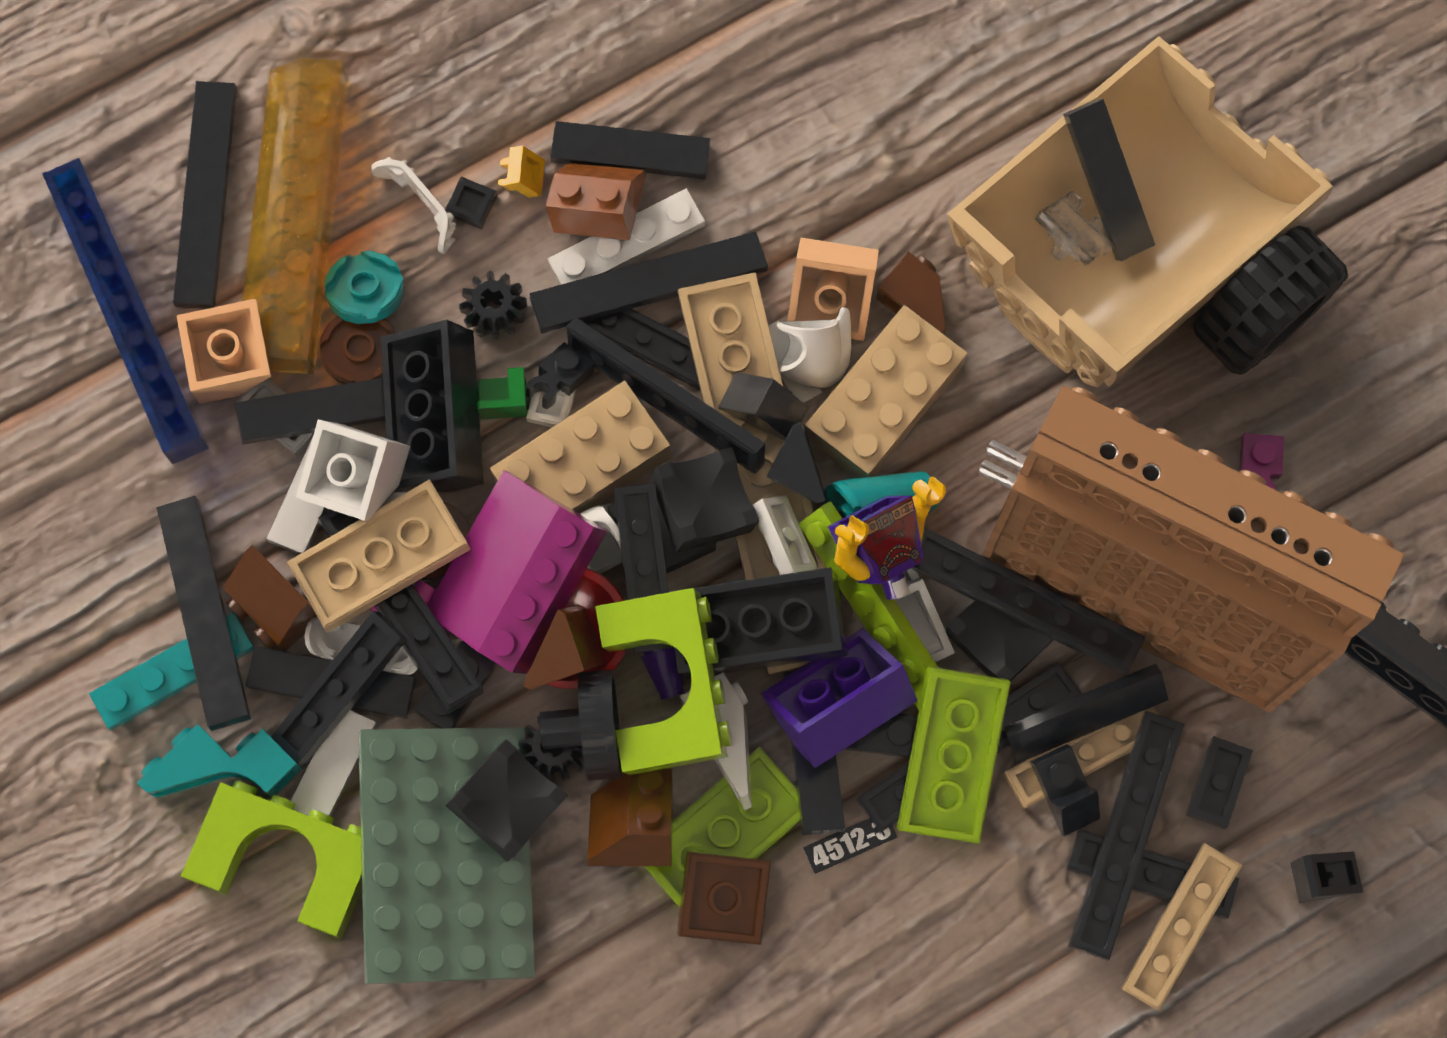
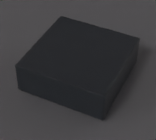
(471, 202)

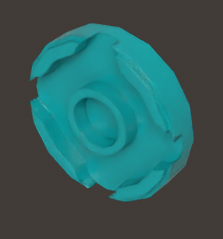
(364, 287)

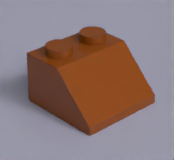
(595, 200)

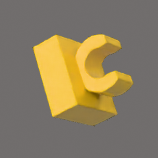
(524, 172)

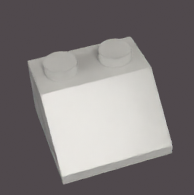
(351, 470)

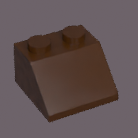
(268, 600)
(632, 821)

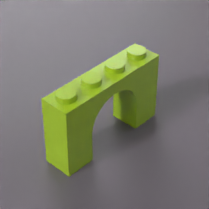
(697, 728)
(241, 817)

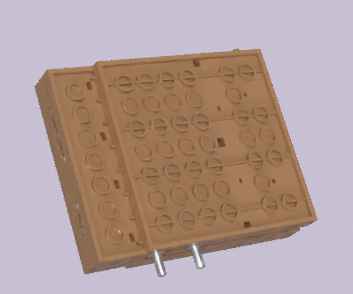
(1186, 550)

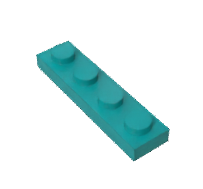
(156, 679)

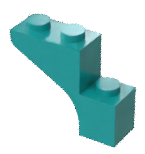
(201, 760)

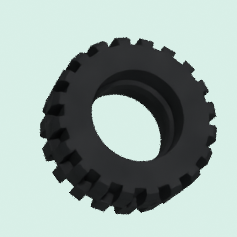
(1270, 299)

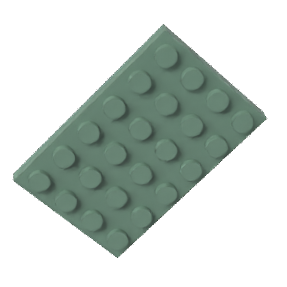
(431, 887)

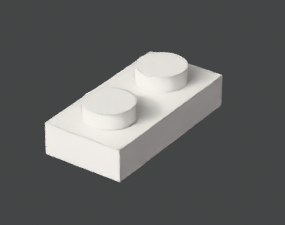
(784, 535)

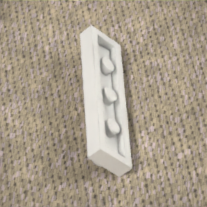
(651, 231)

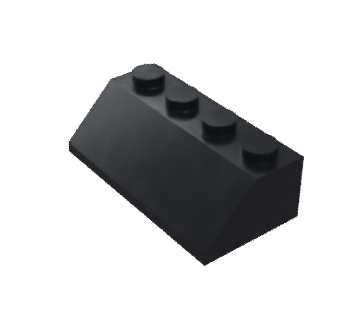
(433, 405)
(1404, 662)

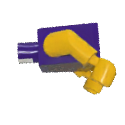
(886, 538)

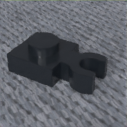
(562, 371)

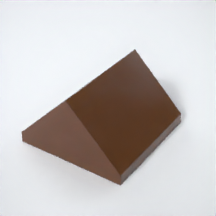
(566, 649)

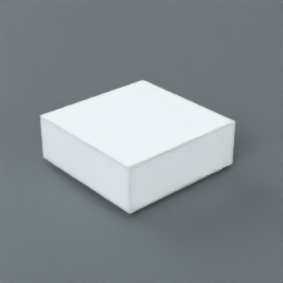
(552, 415)

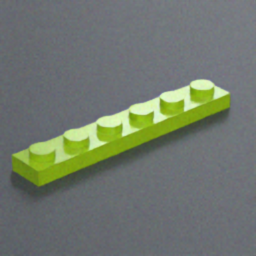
(878, 615)

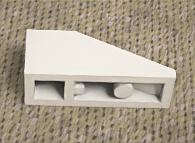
(735, 766)

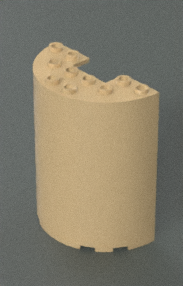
(1205, 194)

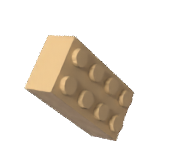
(885, 394)
(591, 451)

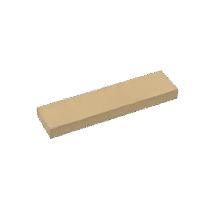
(1092, 753)
(1181, 926)

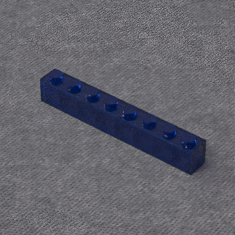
(125, 311)

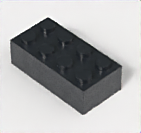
(773, 621)

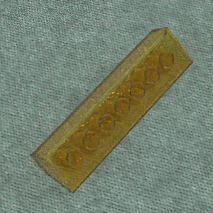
(295, 208)

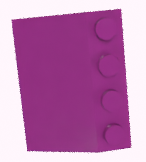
(517, 574)

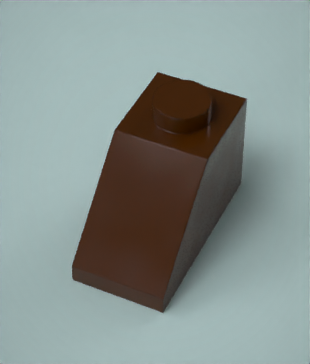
(915, 286)

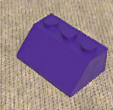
(840, 698)

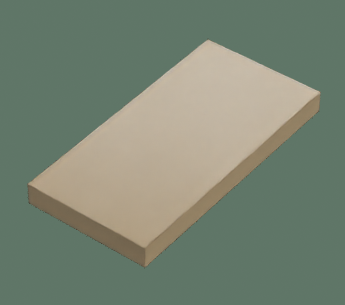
(378, 556)

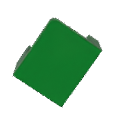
(503, 396)

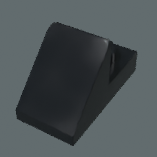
(1066, 790)

